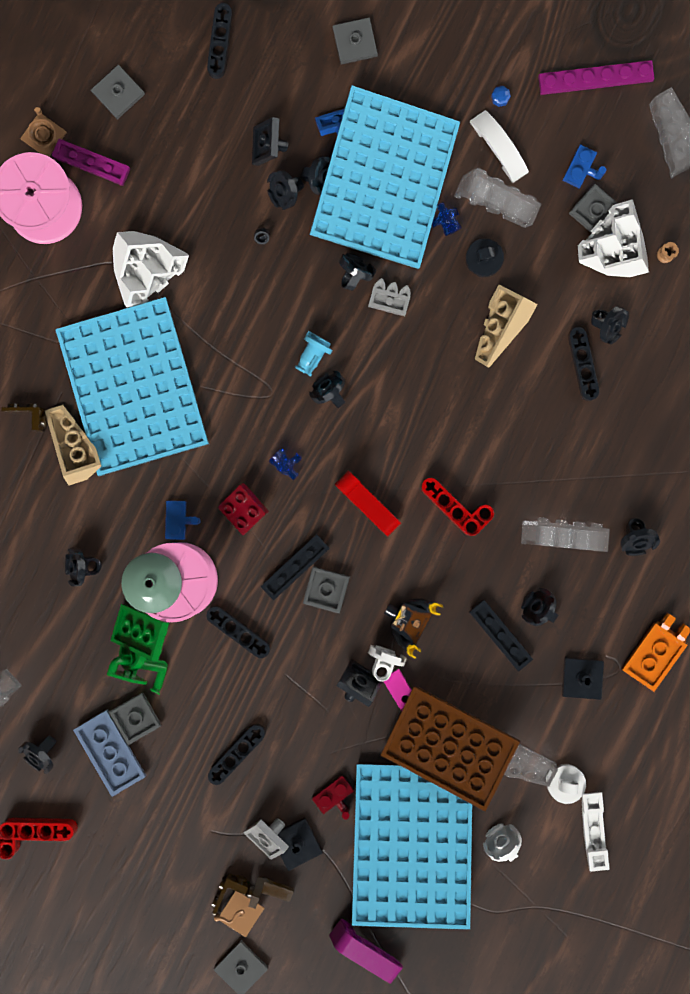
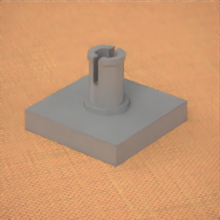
(266, 837)

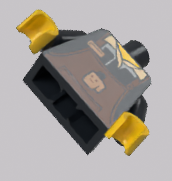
(410, 621)

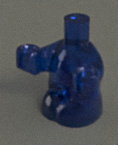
(447, 219)
(284, 464)

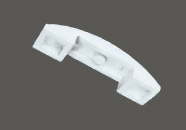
(501, 145)
(594, 831)

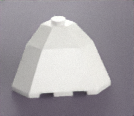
(616, 244)
(144, 265)

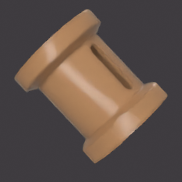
(662, 254)

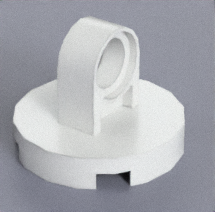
(385, 658)
(567, 784)
(502, 843)

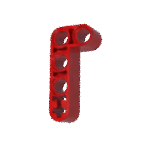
(367, 503)
(466, 517)
(38, 832)

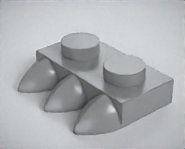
(389, 299)

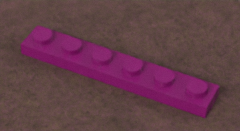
(596, 77)

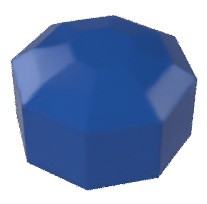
(500, 96)

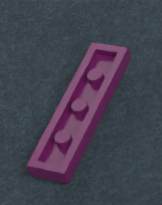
(91, 162)

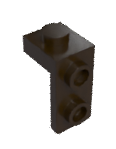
(39, 421)
(236, 883)
(270, 888)

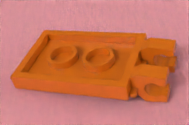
(657, 652)

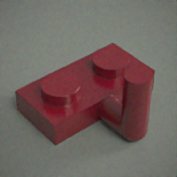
(333, 795)

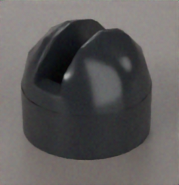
(263, 236)

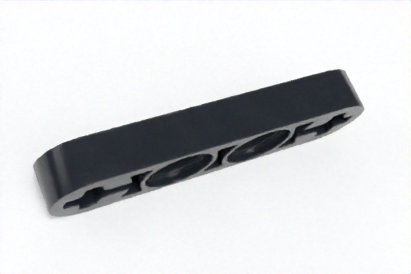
(222, 41)
(581, 364)
(240, 629)
(238, 755)

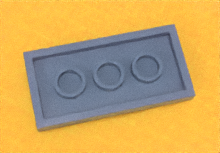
(109, 753)

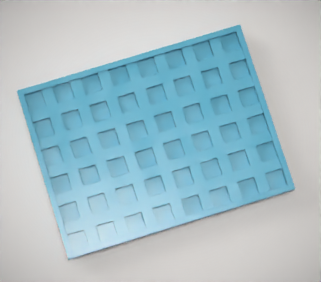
(384, 177)
(132, 386)
(410, 852)

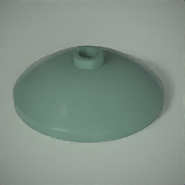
(165, 579)

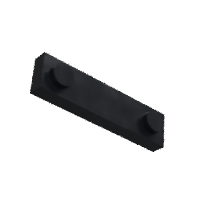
(295, 567)
(501, 635)

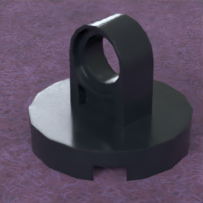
(316, 173)
(284, 189)
(484, 257)
(355, 271)
(610, 323)
(328, 388)
(640, 540)
(77, 568)
(539, 607)
(37, 756)

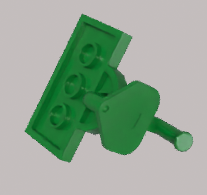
(140, 646)

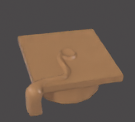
(43, 134)
(238, 914)

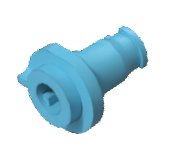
(313, 353)

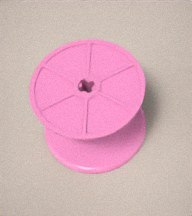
(38, 198)
(198, 580)

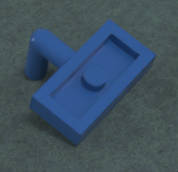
(329, 122)
(581, 167)
(177, 520)

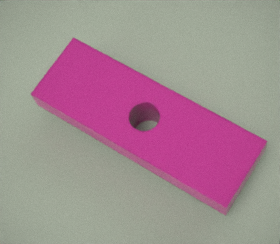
(398, 687)

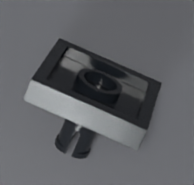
(266, 142)
(582, 678)
(358, 683)
(301, 843)

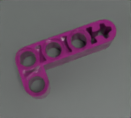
(363, 952)

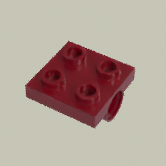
(243, 509)

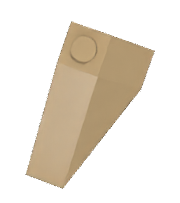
(506, 319)
(73, 448)

